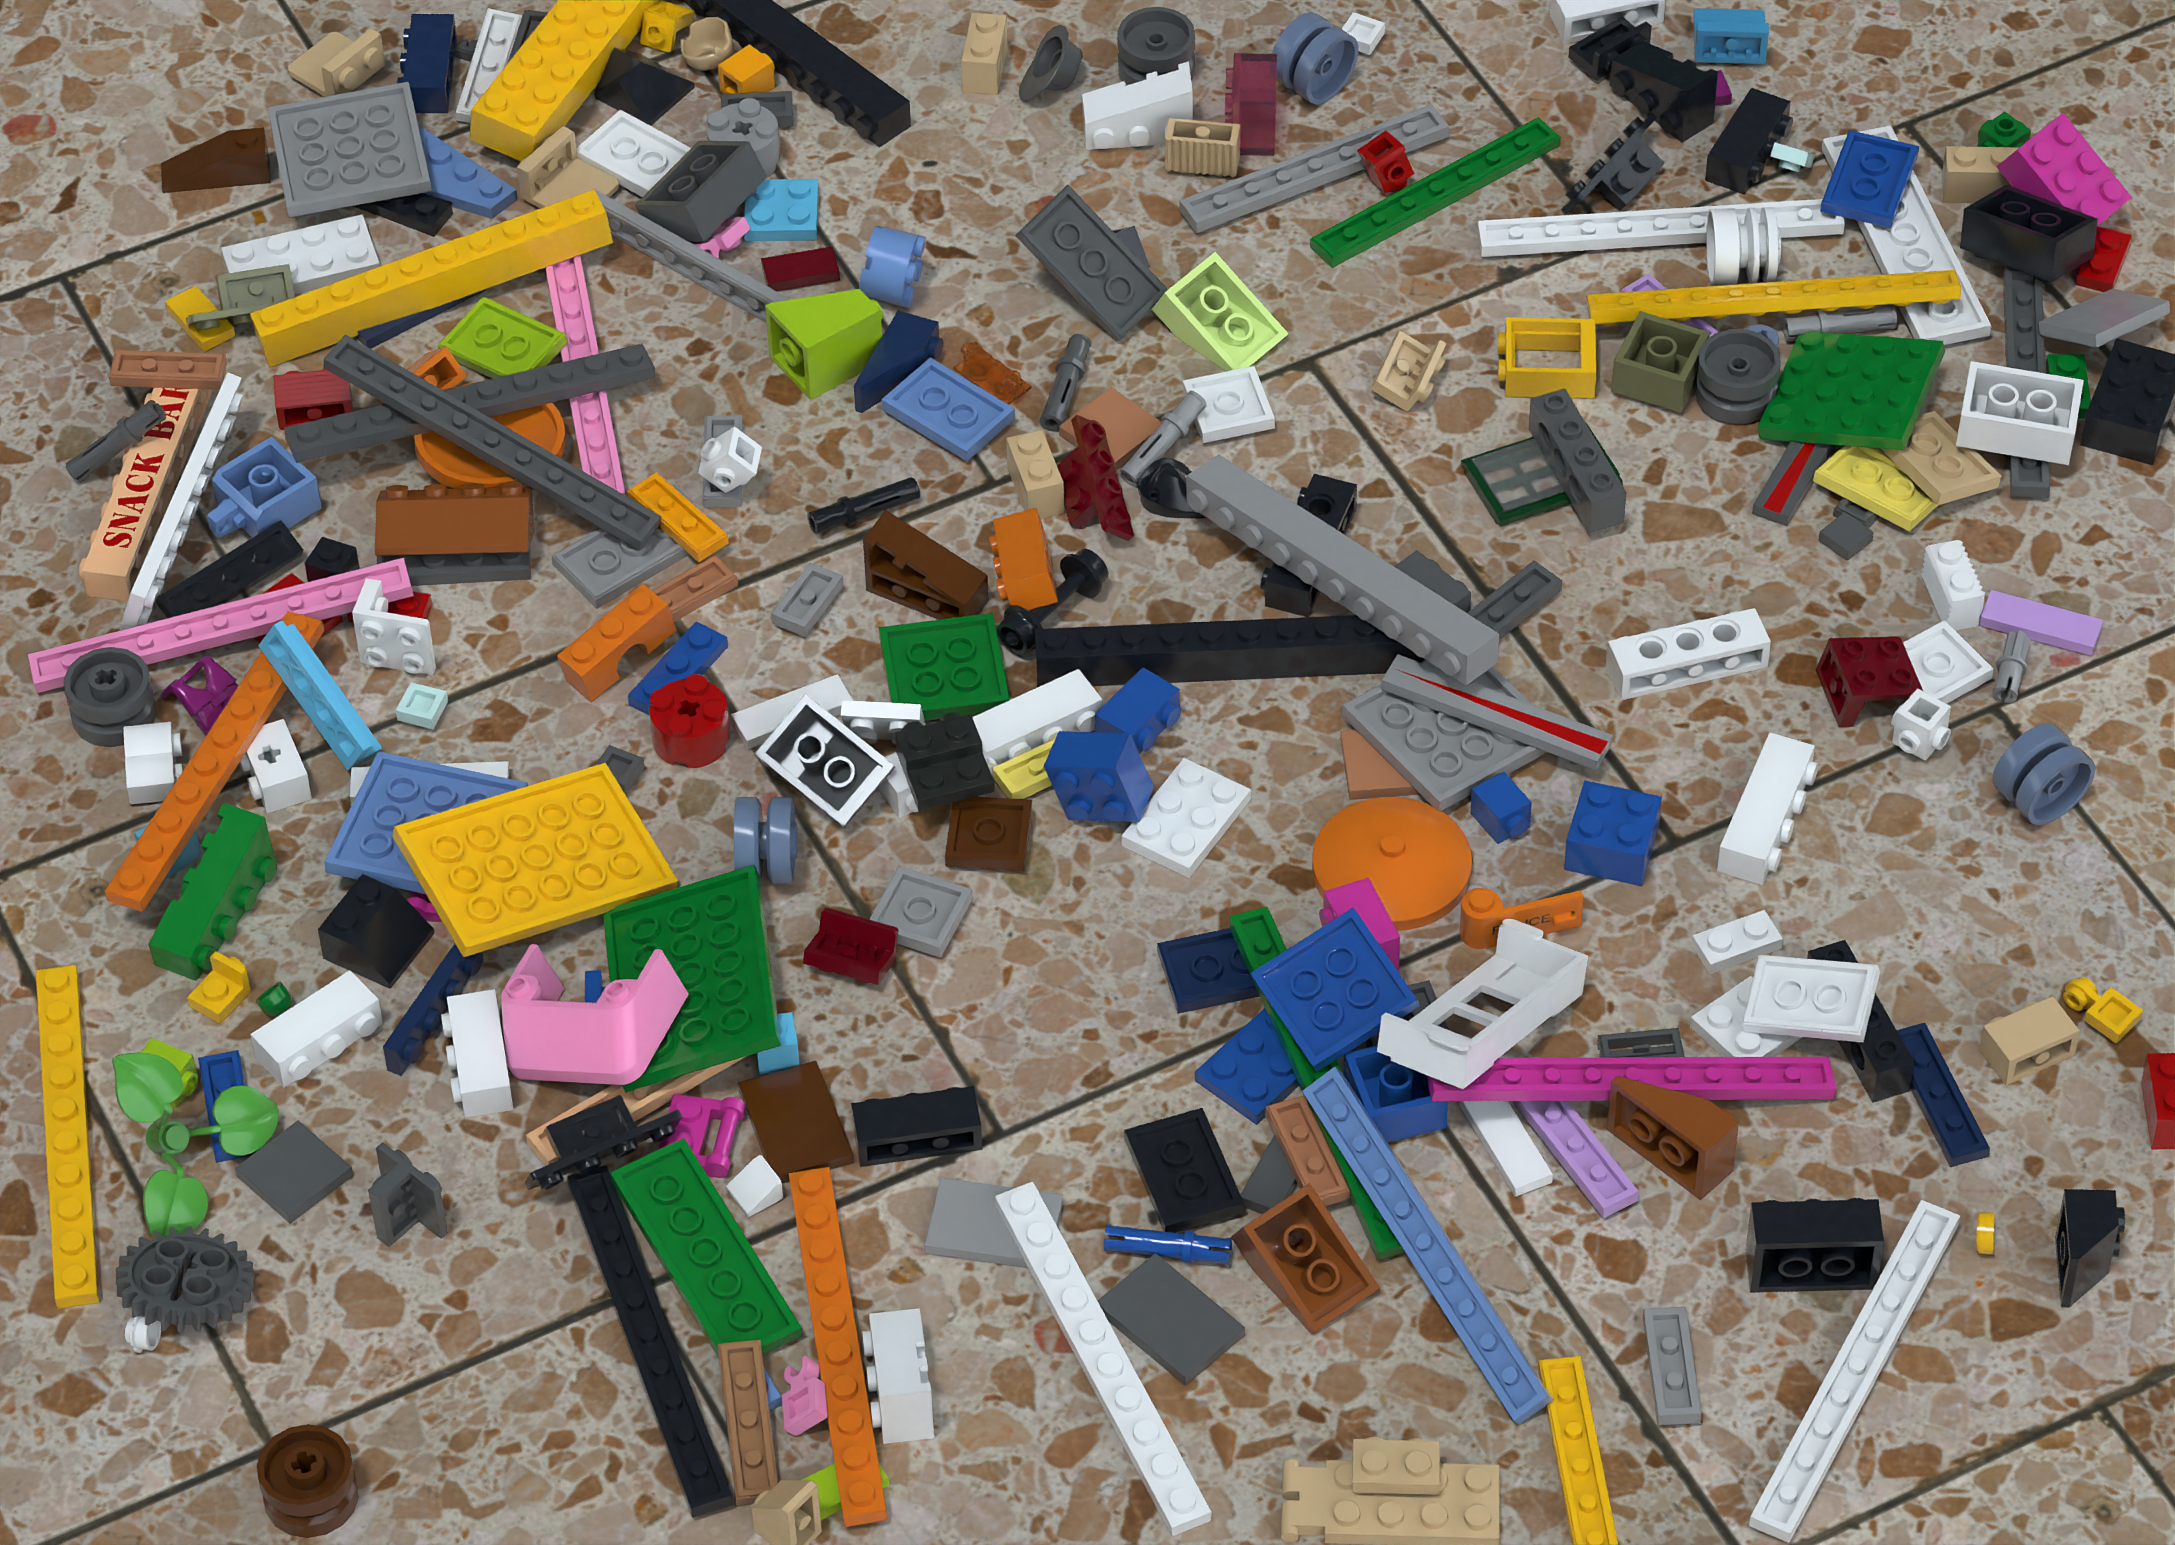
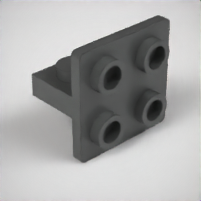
(404, 1198)

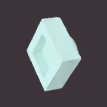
(1791, 157)
(422, 705)

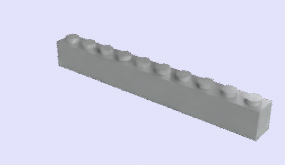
(1343, 570)

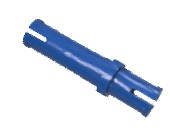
(1168, 1244)

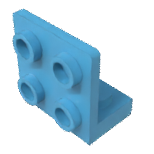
(1730, 36)

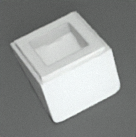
(756, 1187)

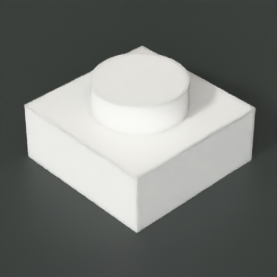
(1365, 30)

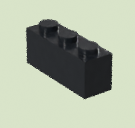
(1748, 141)
(916, 1126)

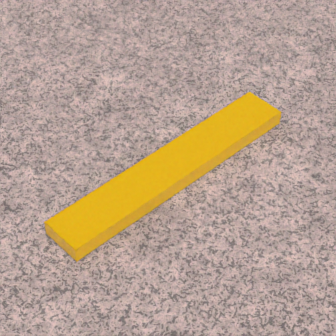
(1577, 1452)

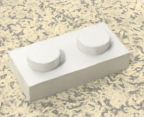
(1737, 942)

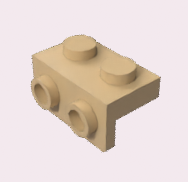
(1407, 371)
(1396, 1466)

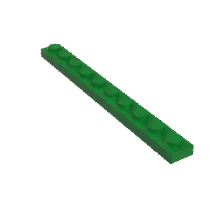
(1258, 944)

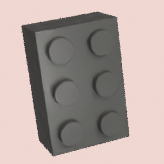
(703, 189)

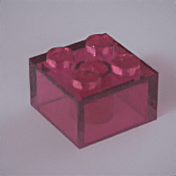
(1253, 101)

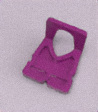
(208, 702)

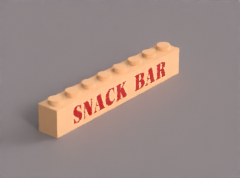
(142, 495)

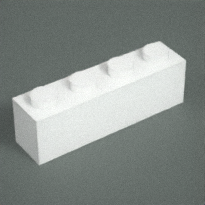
(1766, 809)

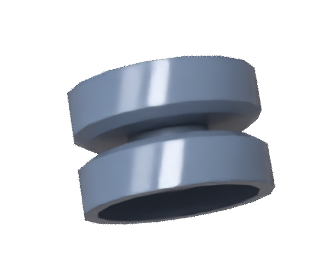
(1315, 58)
(2043, 774)
(769, 840)

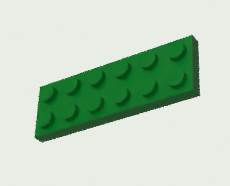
(704, 1249)

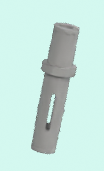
(1841, 322)
(1173, 426)

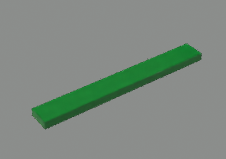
(1434, 192)

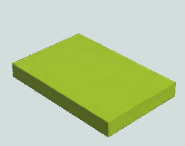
(502, 340)

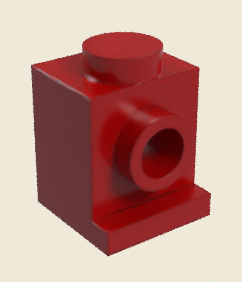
(1391, 168)

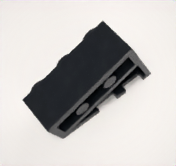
(1668, 88)

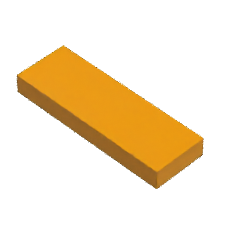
(679, 517)

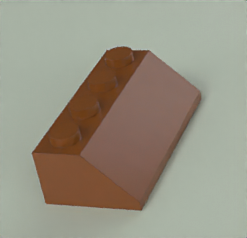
(454, 519)

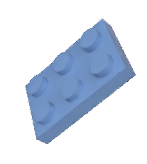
(948, 409)

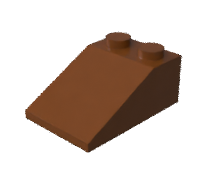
(1675, 1133)
(1306, 1259)

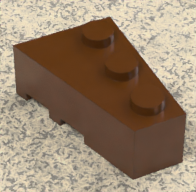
(920, 572)

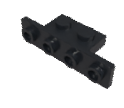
(1625, 170)
(594, 1135)

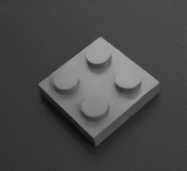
(922, 910)

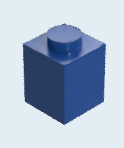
(1501, 808)

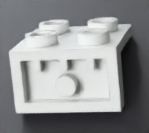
(391, 638)

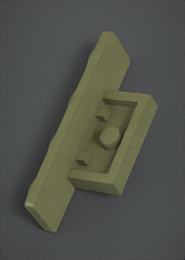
(246, 293)

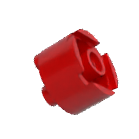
(689, 722)

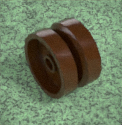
(307, 1481)

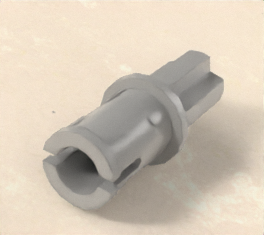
(2011, 666)

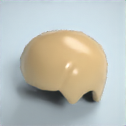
(708, 44)

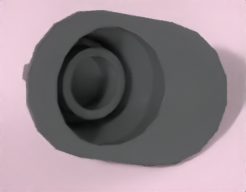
(1053, 64)

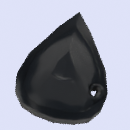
(1167, 483)

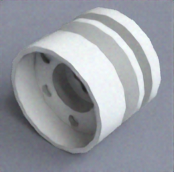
(1742, 245)

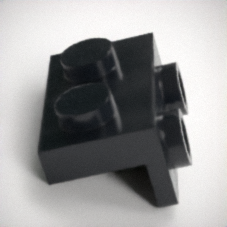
(1598, 49)

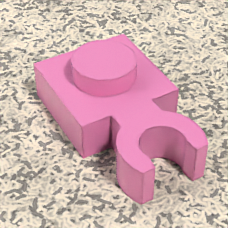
(806, 1400)

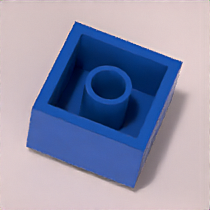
(1098, 776)
(1612, 833)
(1393, 1095)

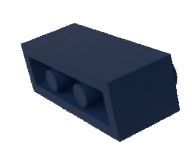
(429, 61)

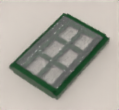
(1517, 481)

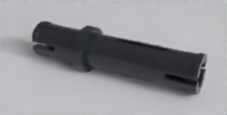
(850, 509)

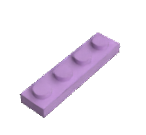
(1580, 1154)

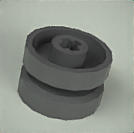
(1154, 42)
(1737, 375)
(108, 692)

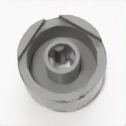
(748, 123)

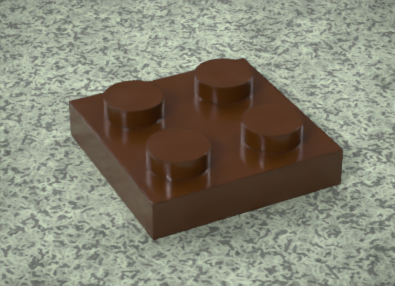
(989, 833)

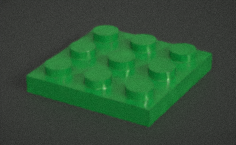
(945, 665)

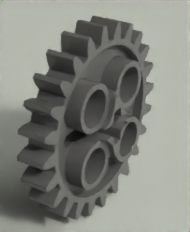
(210, 1289)

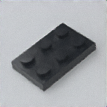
(1184, 1171)

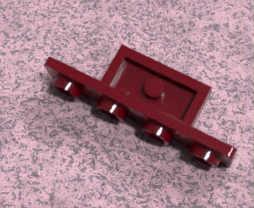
(1092, 482)

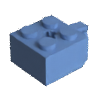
(262, 490)

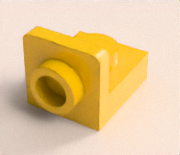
(662, 23)
(222, 988)

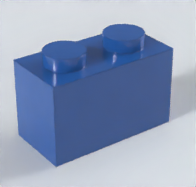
(1141, 708)

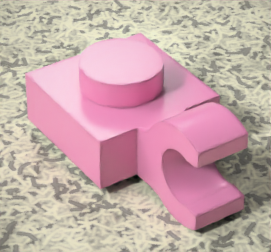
(726, 236)

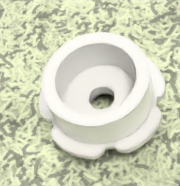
(142, 1336)

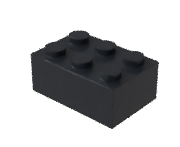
(2028, 233)
(2132, 403)
(1814, 1245)

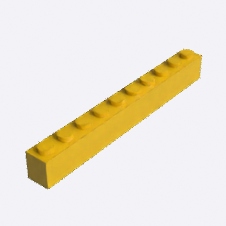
(432, 277)

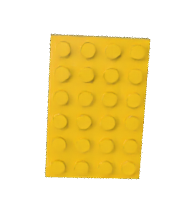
(534, 859)

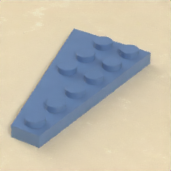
(463, 180)

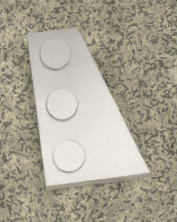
(1136, 112)
(899, 1376)

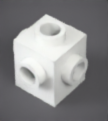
(729, 459)
(1921, 725)

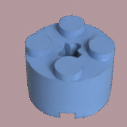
(892, 266)

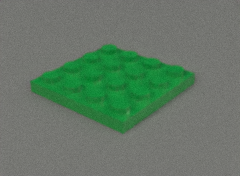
(1852, 390)

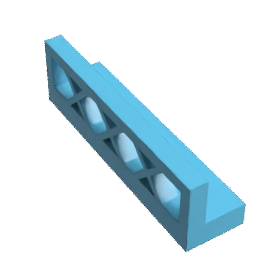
(319, 695)

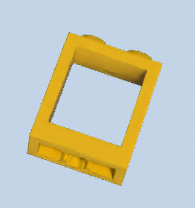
(1552, 335)

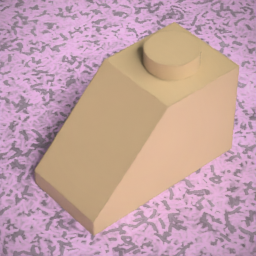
(788, 1513)

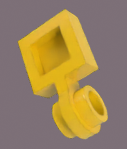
(2109, 1013)

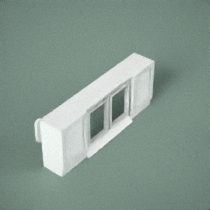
(1524, 971)

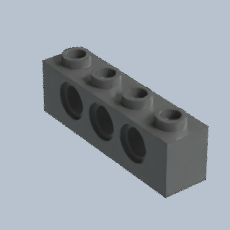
(1577, 460)

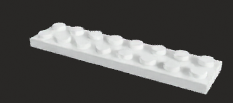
(1920, 245)
(183, 504)

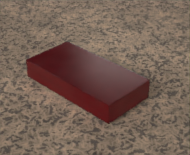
(800, 269)

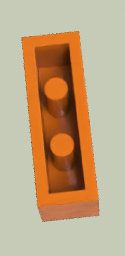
(1023, 560)

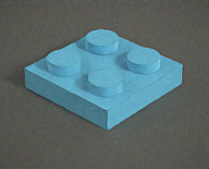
(783, 211)

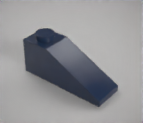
(901, 350)

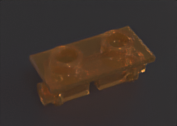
(990, 373)

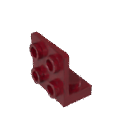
(1863, 671)

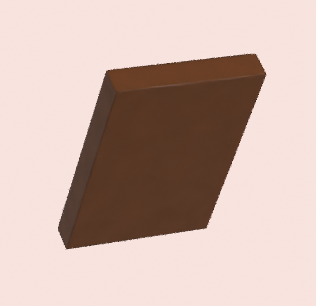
(795, 1120)

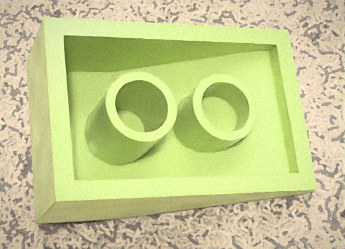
(1219, 316)

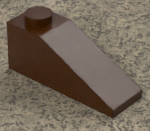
(221, 162)

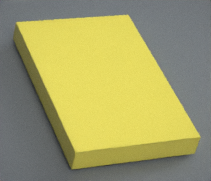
(1875, 484)

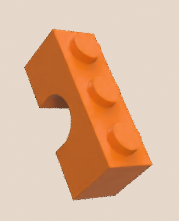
(593, 657)

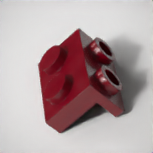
(852, 946)

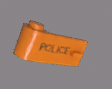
(1484, 913)

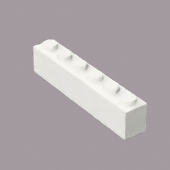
(1015, 728)

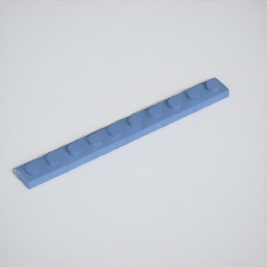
(1428, 1246)

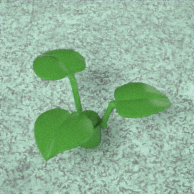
(143, 1091)

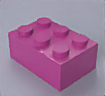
(2065, 171)

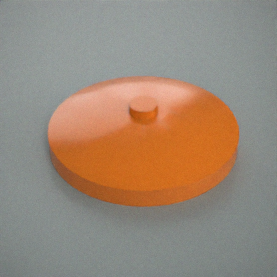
(458, 467)
(1406, 850)

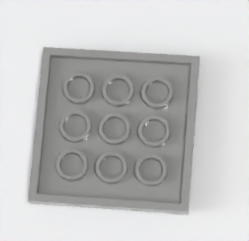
(349, 149)
(1433, 749)

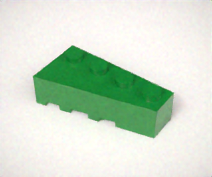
(215, 893)

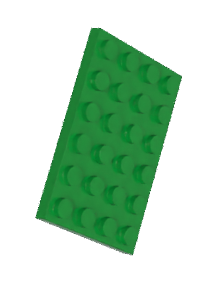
(722, 957)

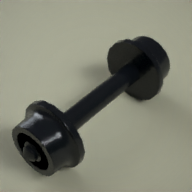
(1082, 573)

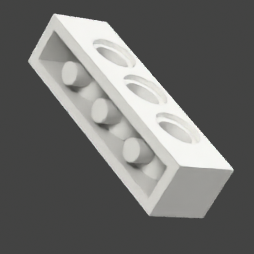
(1688, 654)

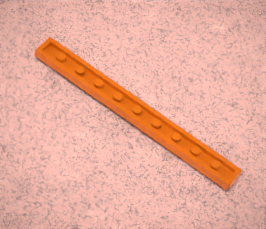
(204, 777)
(837, 1348)

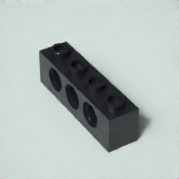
(1333, 503)
(1882, 1058)

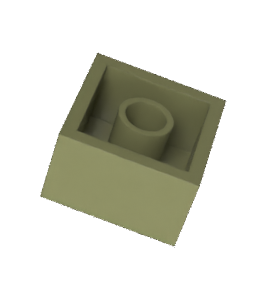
(1658, 362)

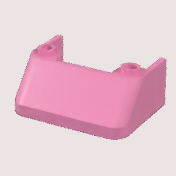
(584, 1039)

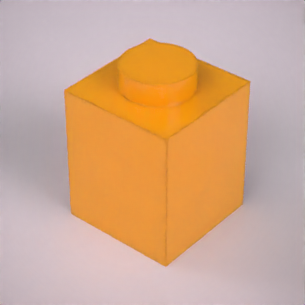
(746, 72)

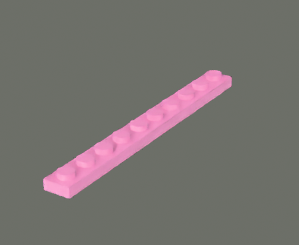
(589, 411)
(227, 621)

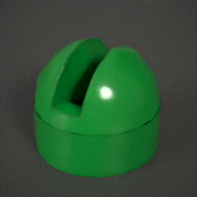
(275, 1000)

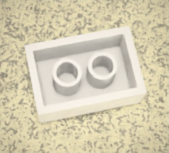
(2019, 413)

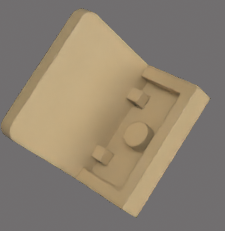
(338, 63)
(557, 174)

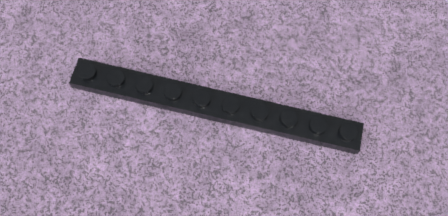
(650, 1342)

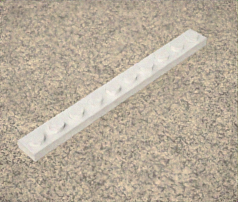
(1639, 228)
(1103, 1360)
(1854, 1372)

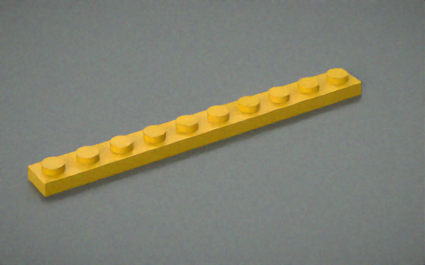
(1782, 296)
(67, 1137)

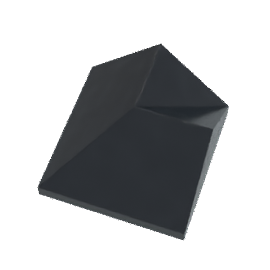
(640, 86)

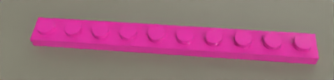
(1699, 1076)

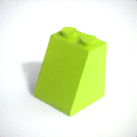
(823, 338)

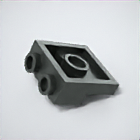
(943, 761)

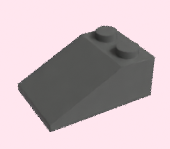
(824, 761)

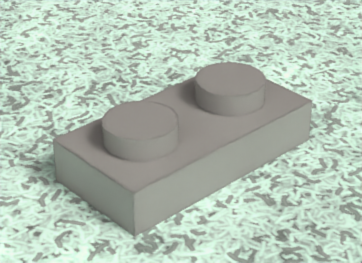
(807, 599)

